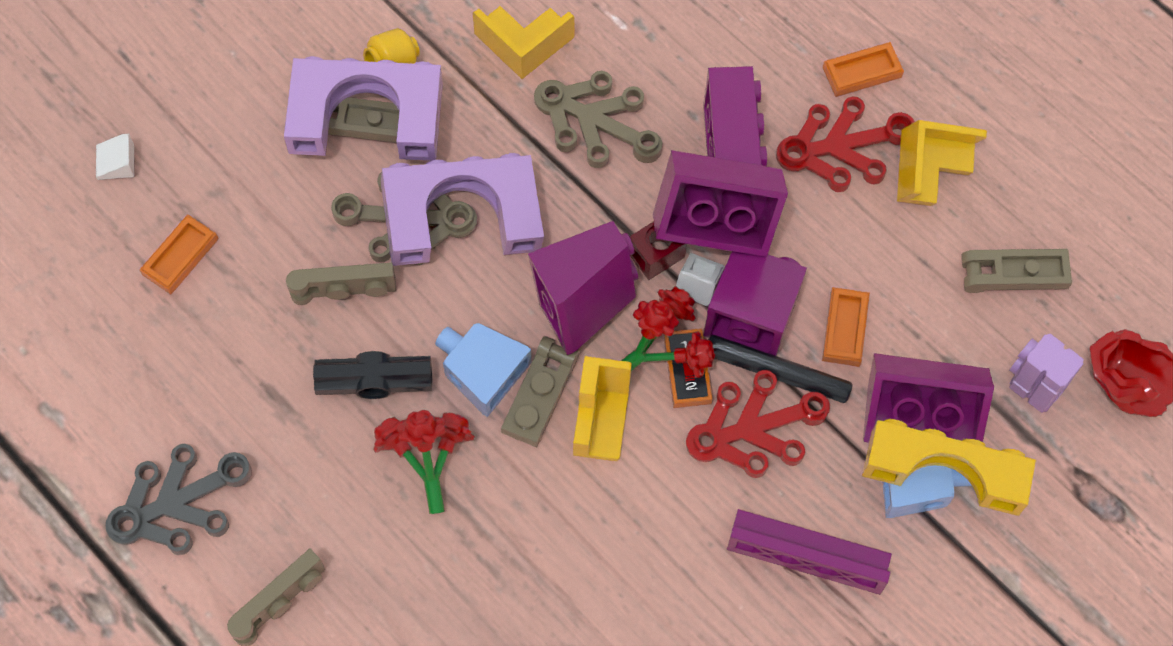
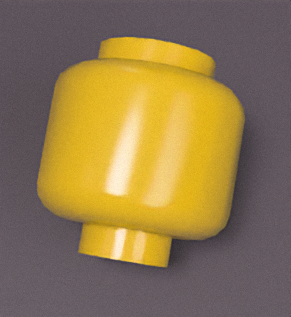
(392, 46)

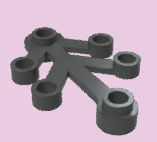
(173, 501)

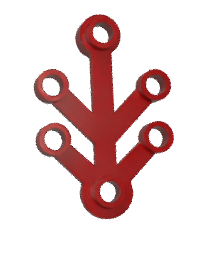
(839, 144)
(753, 428)

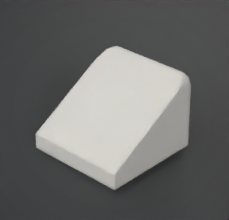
(115, 158)
(700, 278)

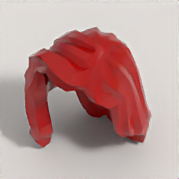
(1134, 372)

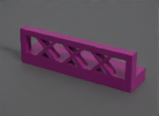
(810, 552)

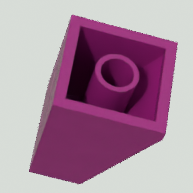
(584, 282)
(755, 300)

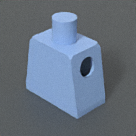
(483, 364)
(922, 491)

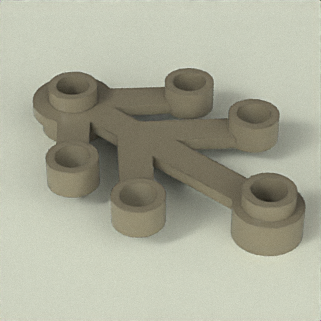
(594, 116)
(441, 218)

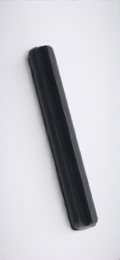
(783, 369)

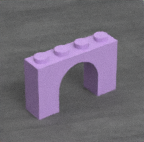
(323, 84)
(501, 181)

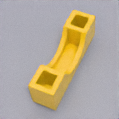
(998, 477)

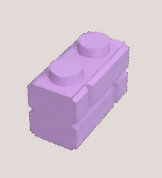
(1044, 371)

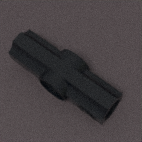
(372, 375)

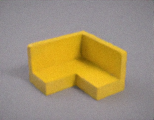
(523, 47)
(933, 148)
(602, 408)

